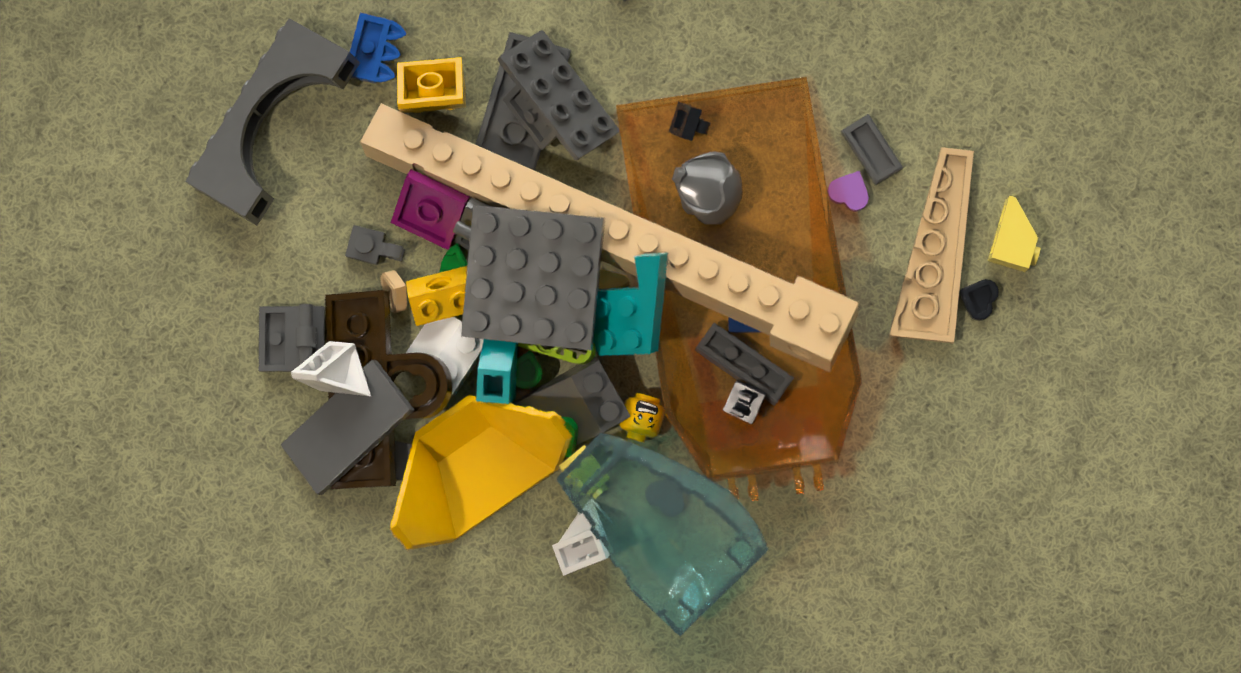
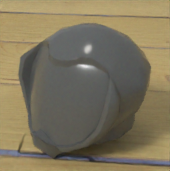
(709, 187)

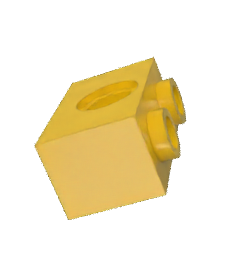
(437, 295)

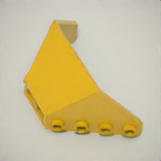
(472, 467)

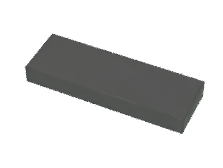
(743, 363)

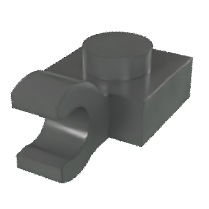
(369, 245)

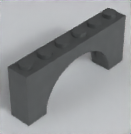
(292, 62)

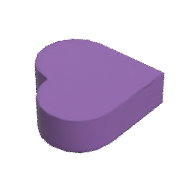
(849, 191)

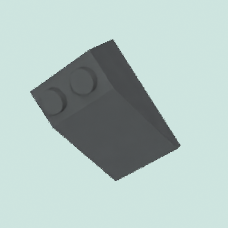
(582, 395)

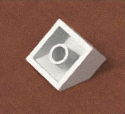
(445, 342)

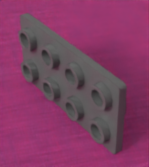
(553, 98)

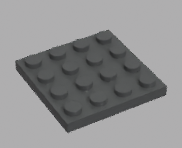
(533, 277)

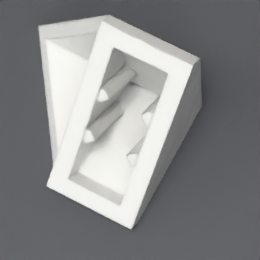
(334, 369)
(579, 547)

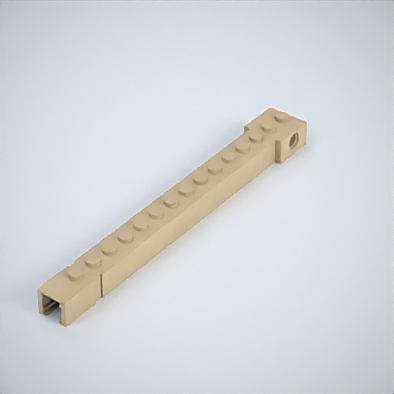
(797, 316)

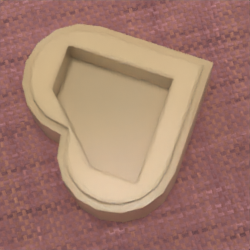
(398, 298)

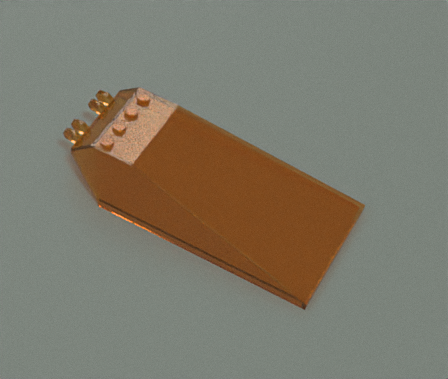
(779, 229)

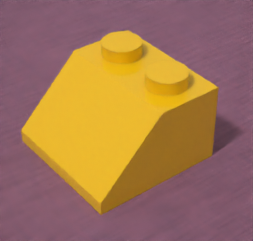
(430, 85)

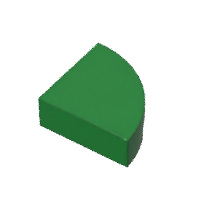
(453, 259)

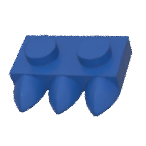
(372, 48)

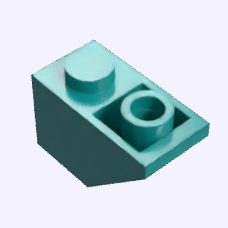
(497, 372)

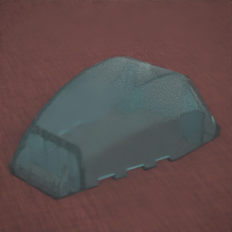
(664, 526)

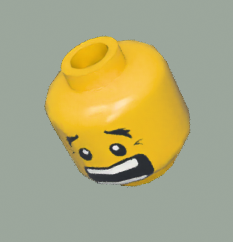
(645, 417)

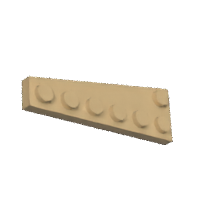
(933, 275)

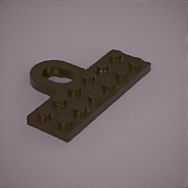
(366, 322)

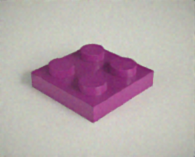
(429, 209)

